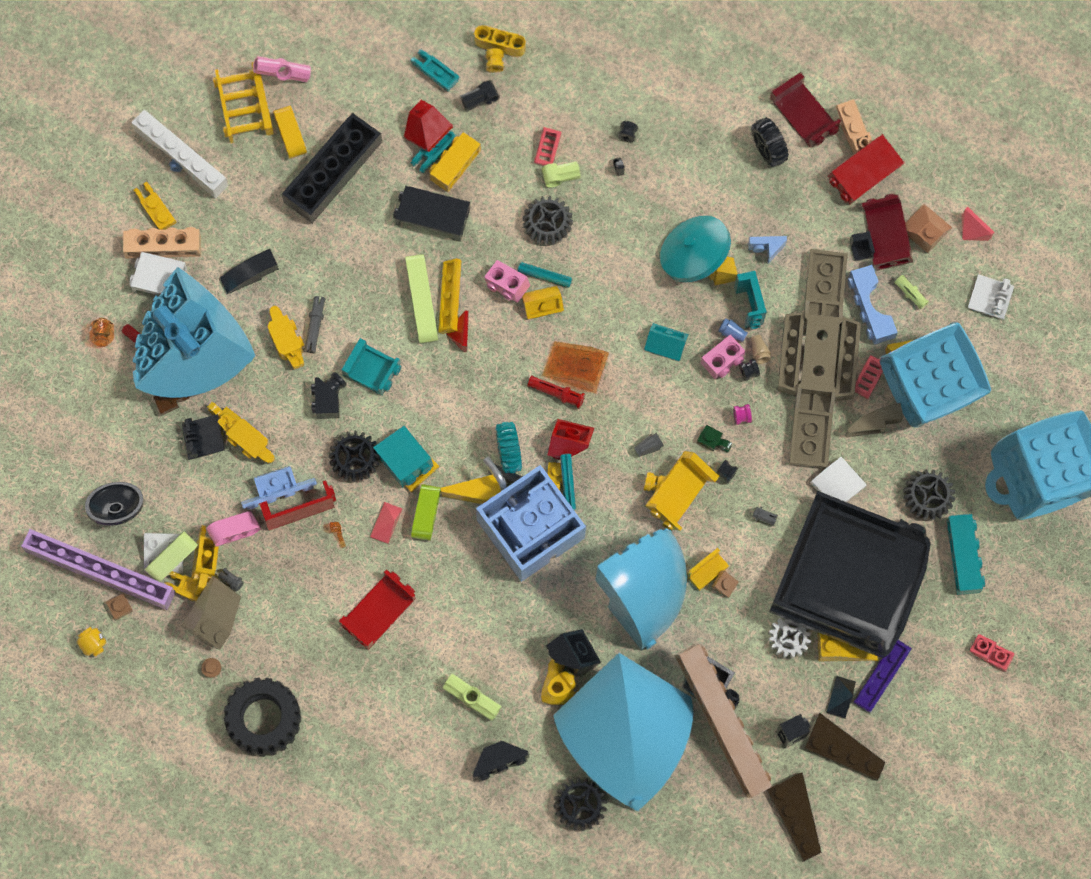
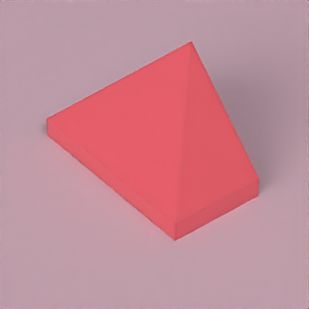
(974, 228)
(386, 522)

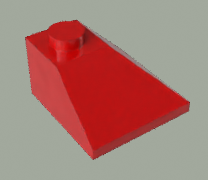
(426, 126)
(569, 438)

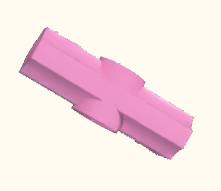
(271, 67)

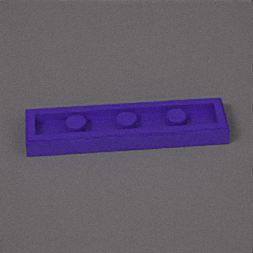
(882, 677)

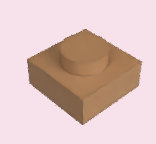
(725, 584)
(119, 606)

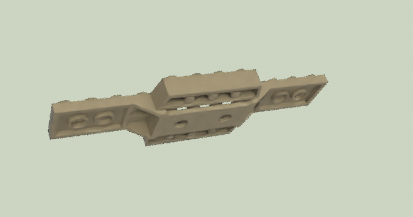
(815, 393)

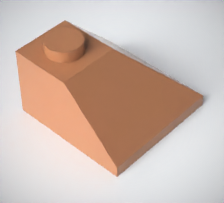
(926, 228)

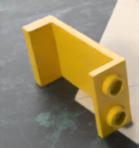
(680, 489)

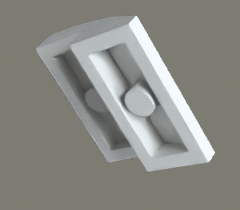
(839, 481)

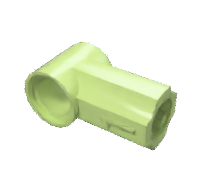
(556, 174)

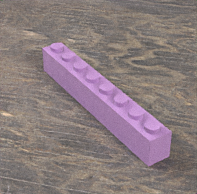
(98, 569)

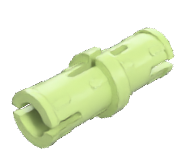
(911, 292)

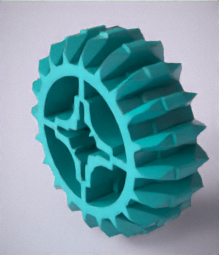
(508, 447)

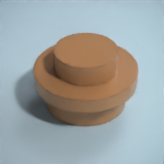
(211, 667)

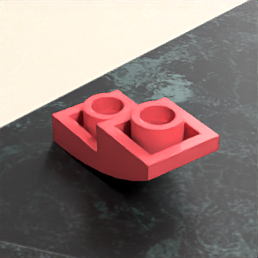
(992, 653)

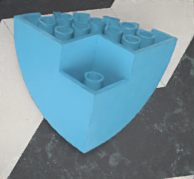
(224, 345)
(646, 586)

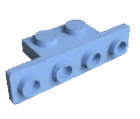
(277, 484)

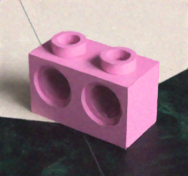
(509, 278)
(719, 354)

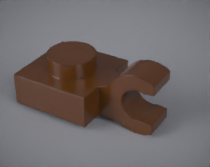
(168, 404)

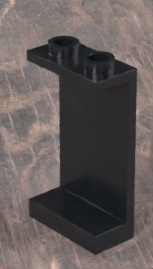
(432, 211)

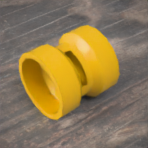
(494, 59)
(650, 482)

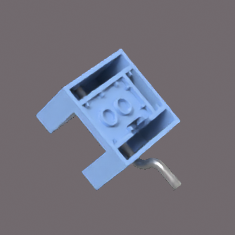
(529, 521)

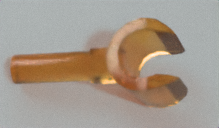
(336, 527)

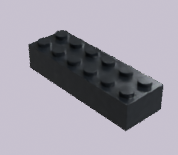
(332, 168)

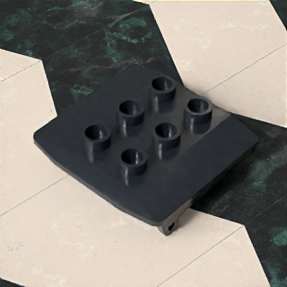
(853, 575)

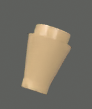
(760, 350)

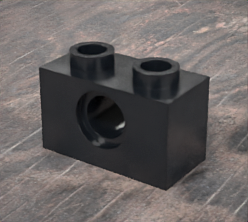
(793, 730)

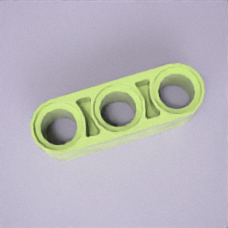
(171, 557)

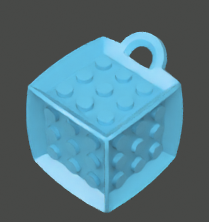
(935, 375)
(1043, 465)

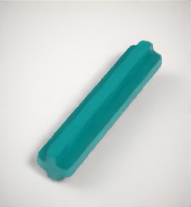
(544, 274)
(567, 479)

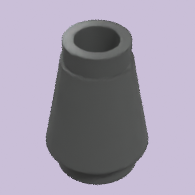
(649, 445)

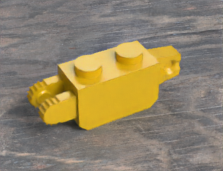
(285, 339)
(247, 437)
(204, 560)

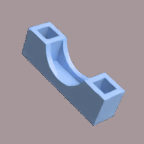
(880, 326)

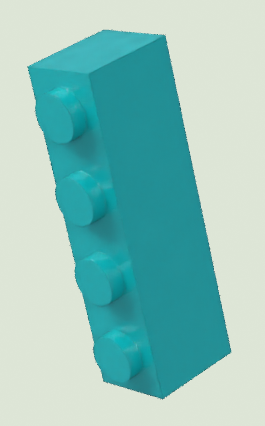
(964, 554)

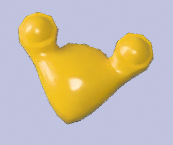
(558, 685)

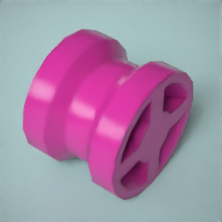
(742, 414)

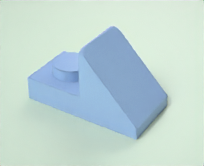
(772, 244)

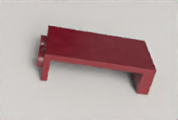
(804, 111)
(888, 231)

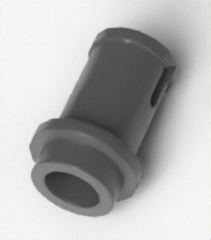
(765, 516)
(230, 579)

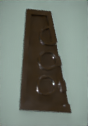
(839, 747)
(796, 814)

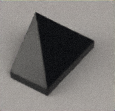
(841, 697)

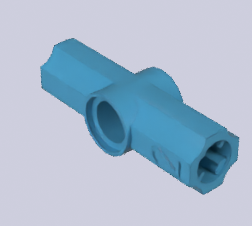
(183, 339)

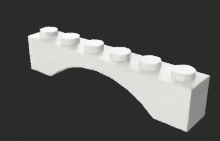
(188, 159)

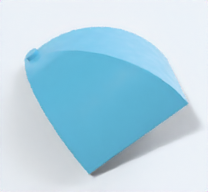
(627, 730)

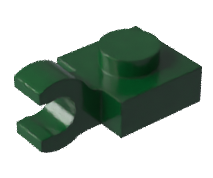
(711, 439)

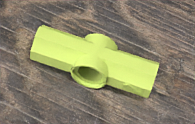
(482, 705)

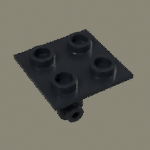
(202, 436)

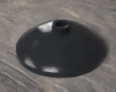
(114, 503)

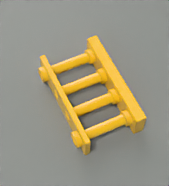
(260, 107)

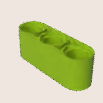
(425, 512)

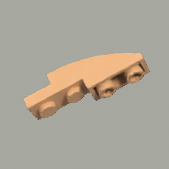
(853, 126)

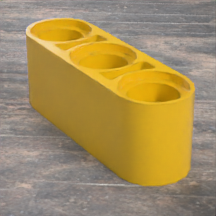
(493, 34)
(290, 131)

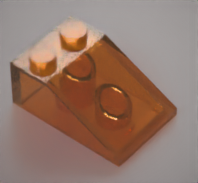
(576, 365)

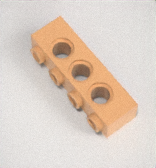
(189, 248)

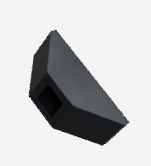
(498, 759)

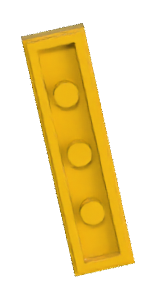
(449, 296)

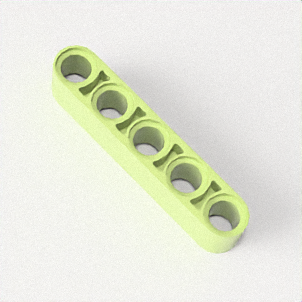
(421, 298)

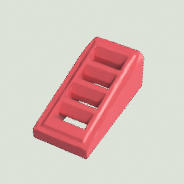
(553, 133)
(875, 362)

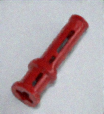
(564, 394)

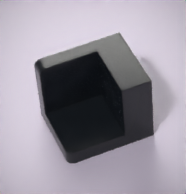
(862, 246)

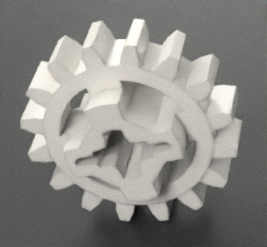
(793, 644)

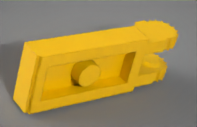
(155, 208)
(186, 588)

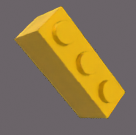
(454, 161)

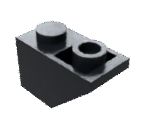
(326, 401)

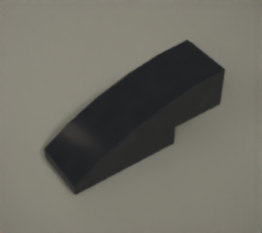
(249, 271)

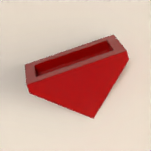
(460, 336)

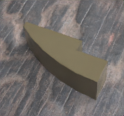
(876, 421)

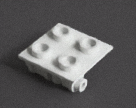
(991, 296)
(154, 544)

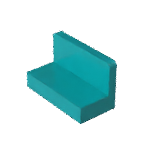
(666, 342)

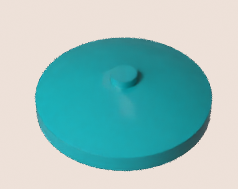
(695, 248)

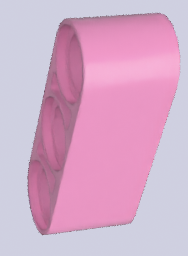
(233, 528)

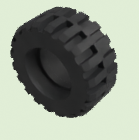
(250, 693)

